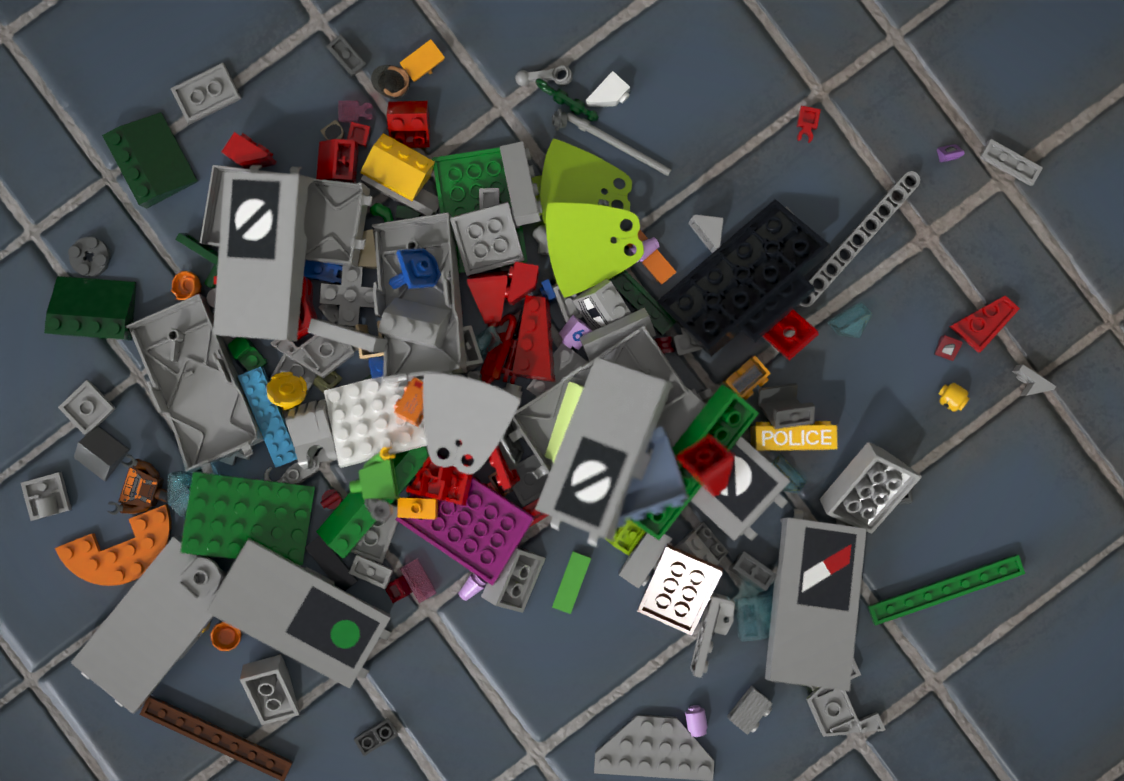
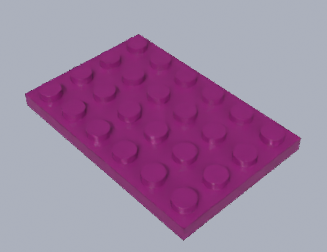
(478, 534)

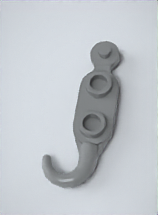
(296, 473)

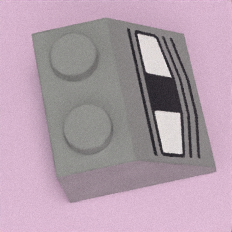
(601, 305)

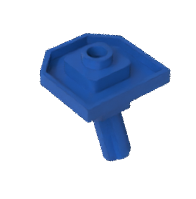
(418, 269)

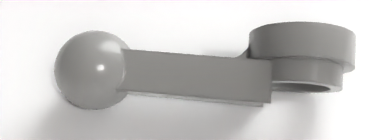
(524, 78)

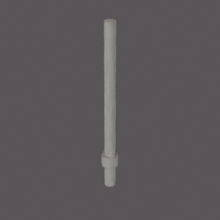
(585, 125)

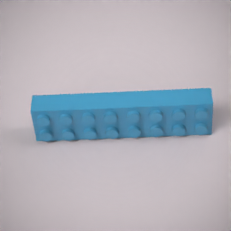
(268, 417)

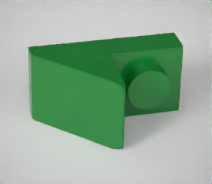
(246, 353)

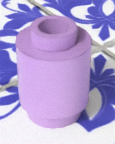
(696, 721)

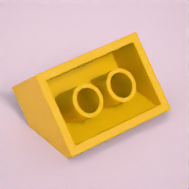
(397, 167)

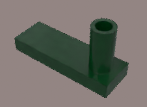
(205, 252)

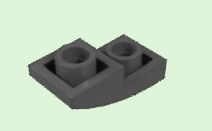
(376, 737)

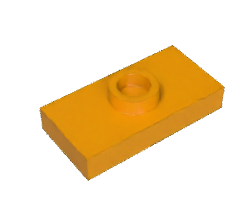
(417, 508)

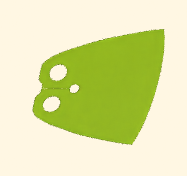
(579, 177)
(582, 246)

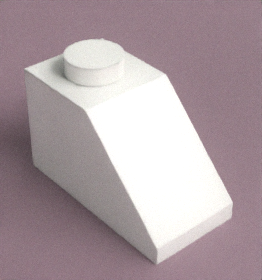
(609, 92)

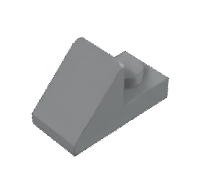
(1035, 384)

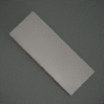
(610, 334)
(347, 335)

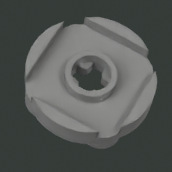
(189, 577)

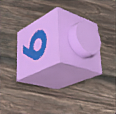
(572, 331)

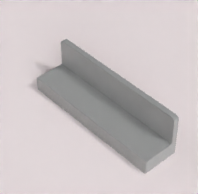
(424, 202)

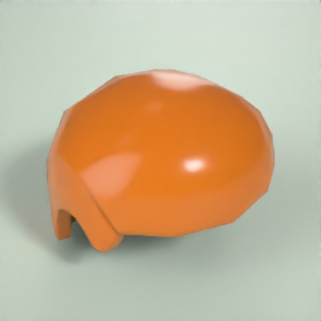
(185, 285)
(225, 636)

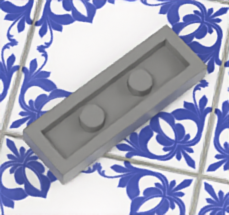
(1011, 162)

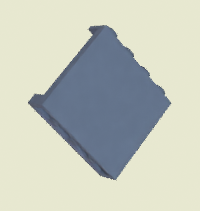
(660, 485)

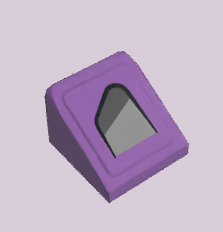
(949, 153)

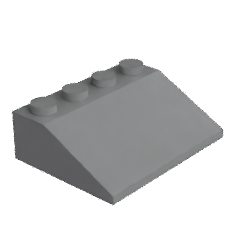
(869, 488)

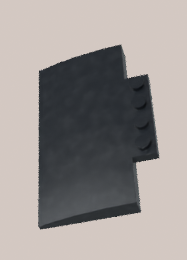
(748, 280)

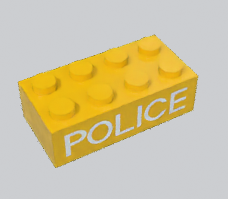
(803, 437)

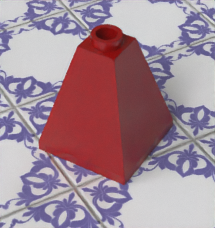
(489, 294)
(708, 464)

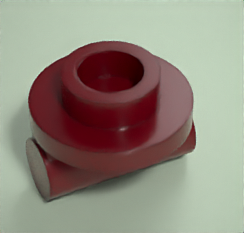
(331, 499)

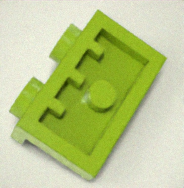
(627, 537)

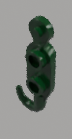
(560, 97)

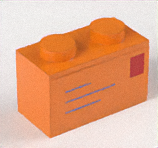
(411, 404)

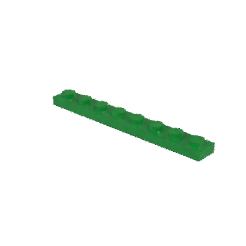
(946, 589)

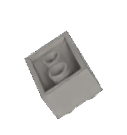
(269, 689)

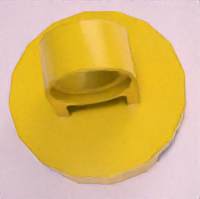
(286, 390)

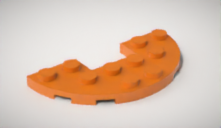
(123, 561)

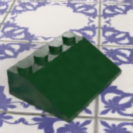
(150, 159)
(91, 308)

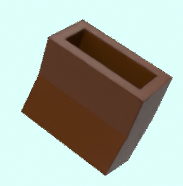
(497, 487)

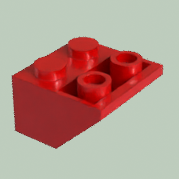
(409, 123)
(245, 153)
(338, 160)
(523, 281)

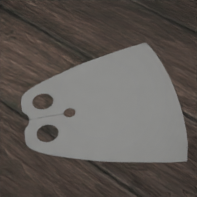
(465, 412)

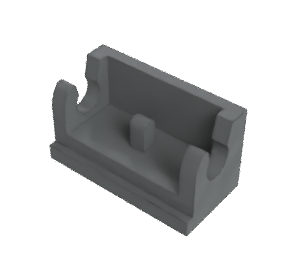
(752, 572)

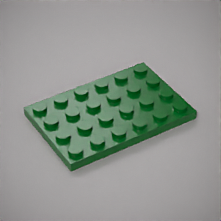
(459, 181)
(231, 509)

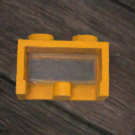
(747, 378)

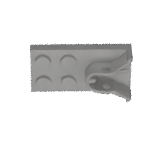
(711, 622)

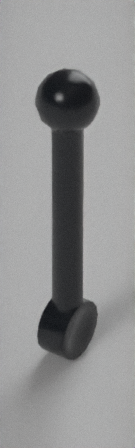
(516, 334)

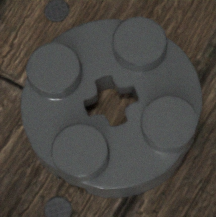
(78, 252)

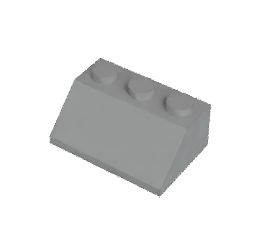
(415, 323)
(515, 581)

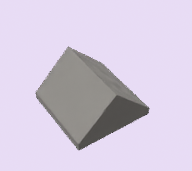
(708, 229)

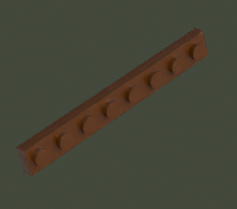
(216, 738)

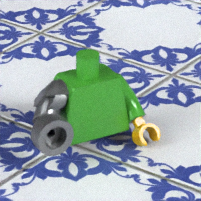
(376, 483)

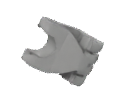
(310, 431)

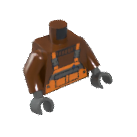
(140, 489)

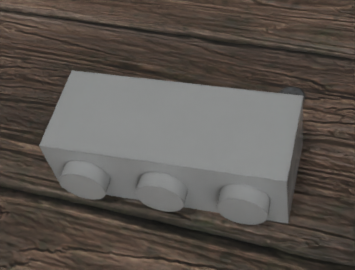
(643, 559)

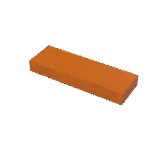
(656, 263)

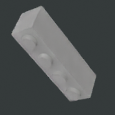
(520, 184)

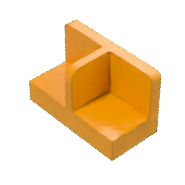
(422, 60)

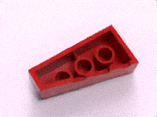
(534, 346)

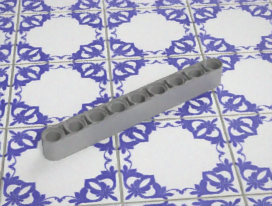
(863, 233)

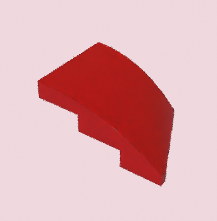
(442, 483)

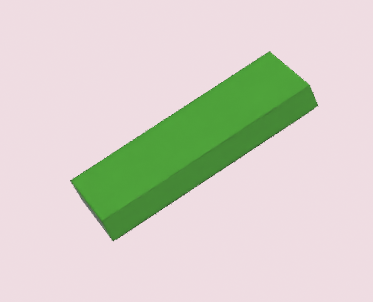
(571, 582)

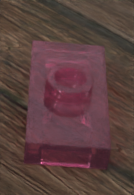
(418, 580)

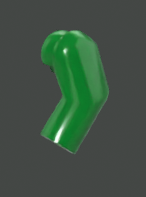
(383, 211)

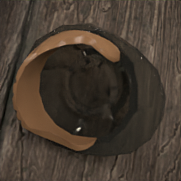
(390, 81)

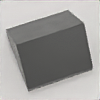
(100, 452)

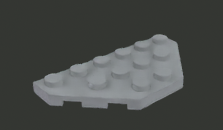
(654, 749)

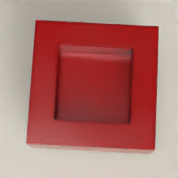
(359, 133)

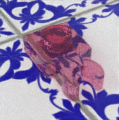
(350, 111)

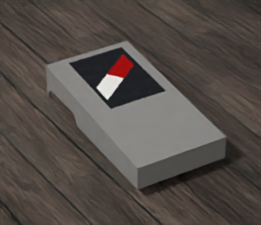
(815, 603)

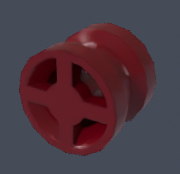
(665, 344)

